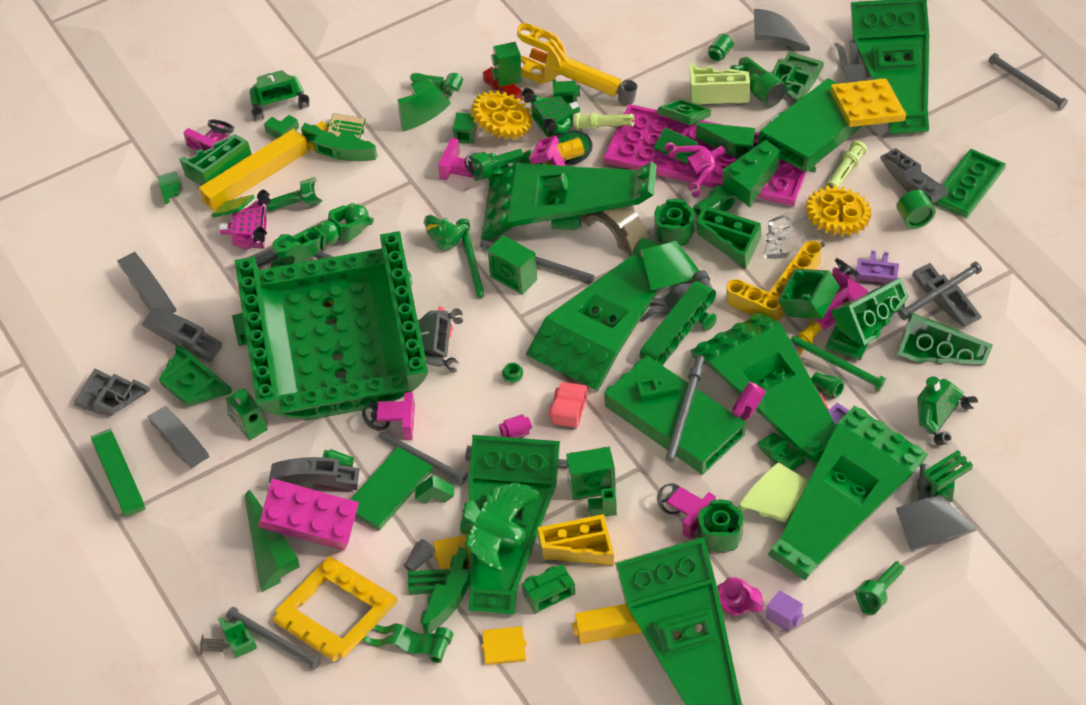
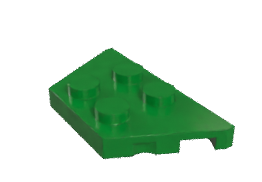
(191, 379)

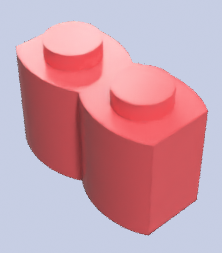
(568, 404)

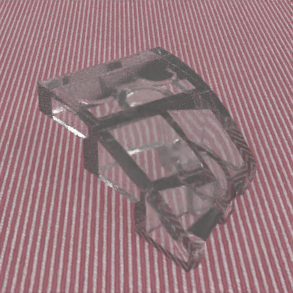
(788, 237)

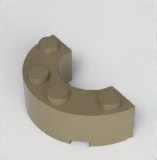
(624, 225)

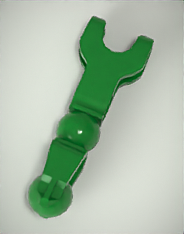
(310, 241)

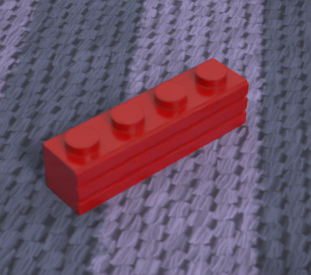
(509, 89)

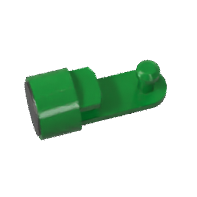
(763, 84)

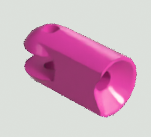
(748, 401)

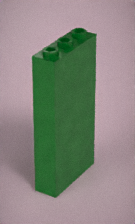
(809, 128)
(708, 428)

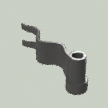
(854, 71)
(675, 295)

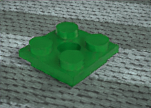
(839, 343)

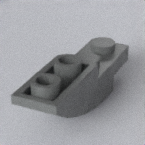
(910, 176)
(182, 331)
(315, 470)

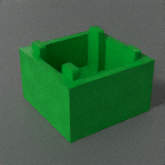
(512, 264)
(808, 293)
(590, 472)

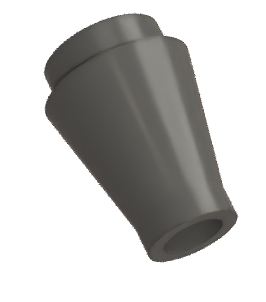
(420, 554)

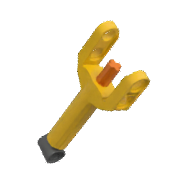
(558, 64)

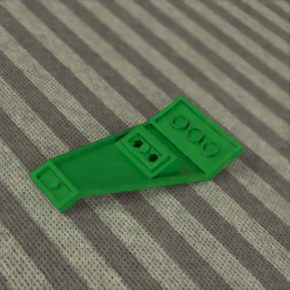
(896, 30)
(520, 199)
(588, 343)
(765, 356)
(501, 462)
(850, 482)
(673, 593)

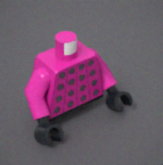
(249, 225)

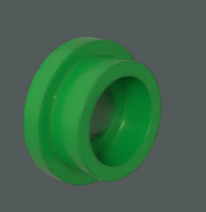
(512, 372)

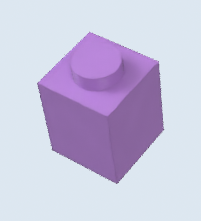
(784, 611)

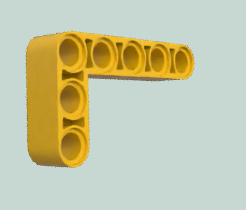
(755, 300)

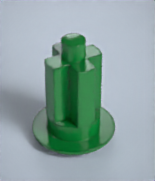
(557, 183)
(708, 320)

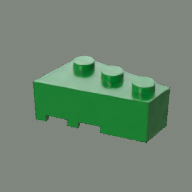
(215, 160)
(751, 172)
(729, 233)

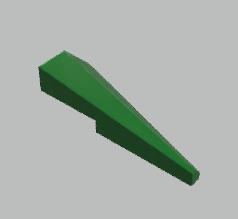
(271, 551)

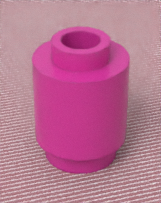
(515, 426)

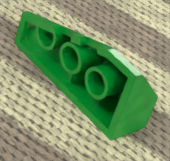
(869, 313)
(935, 342)

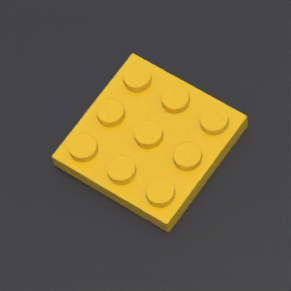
(867, 102)

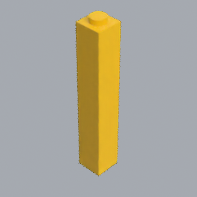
(253, 169)
(604, 624)

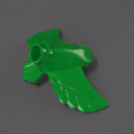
(493, 524)

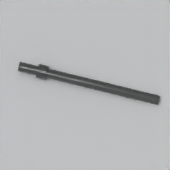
(552, 265)
(694, 377)

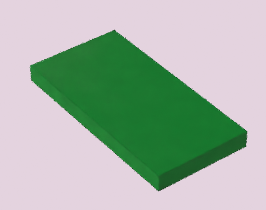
(970, 182)
(390, 487)

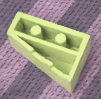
(717, 86)

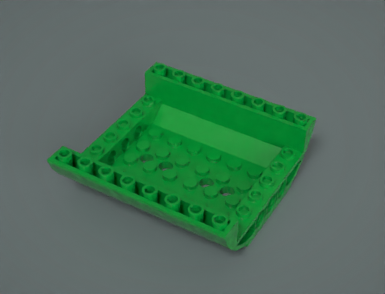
(295, 347)

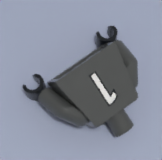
(435, 336)

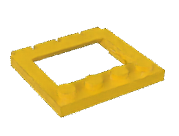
(320, 637)

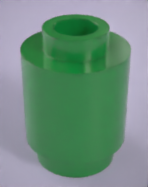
(720, 47)

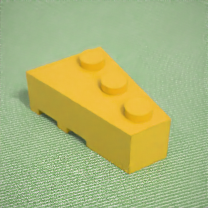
(577, 541)

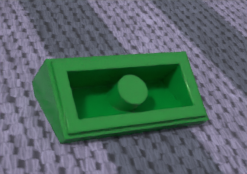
(677, 139)

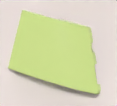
(775, 493)

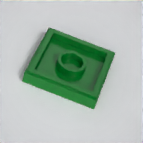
(684, 111)

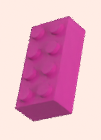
(308, 514)

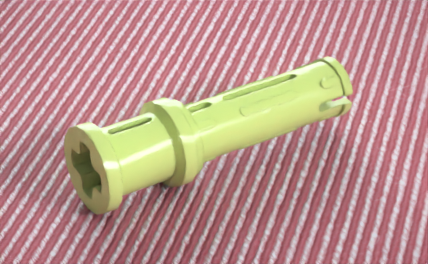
(595, 121)
(850, 160)

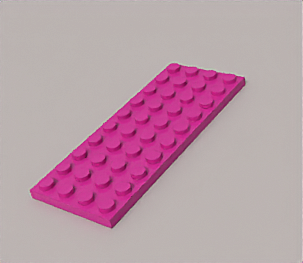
(635, 148)

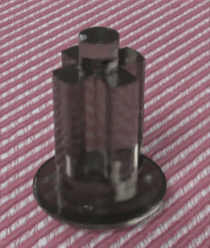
(214, 645)

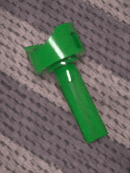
(484, 165)
(306, 193)
(872, 594)

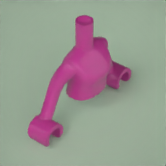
(701, 162)

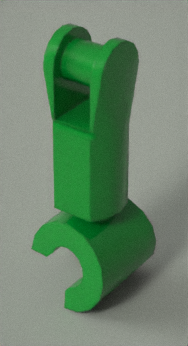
(449, 85)

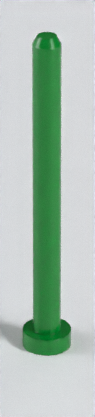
(471, 259)
(877, 382)

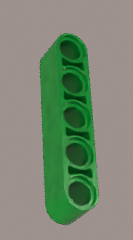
(678, 323)
(118, 473)

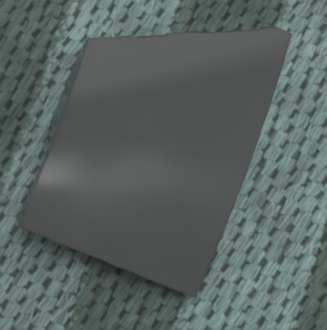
(775, 27)
(109, 393)
(932, 522)

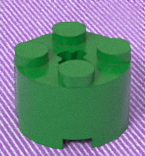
(674, 222)
(721, 525)

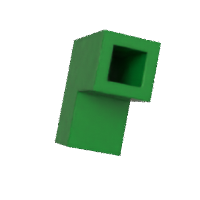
(278, 128)
(434, 488)
(603, 505)

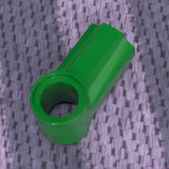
(718, 198)

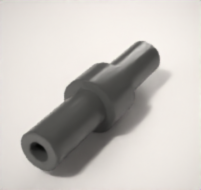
(922, 484)

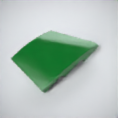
(798, 73)
(421, 106)
(666, 265)

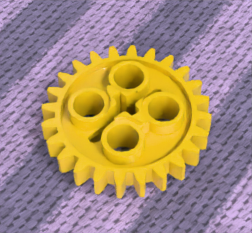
(501, 115)
(824, 211)

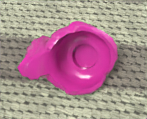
(739, 597)

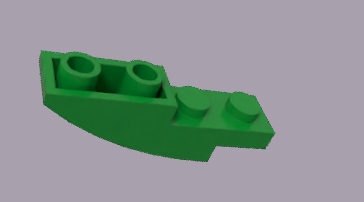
(343, 147)
(449, 595)

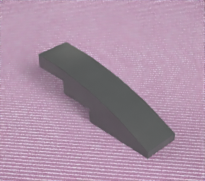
(145, 283)
(951, 301)
(178, 436)

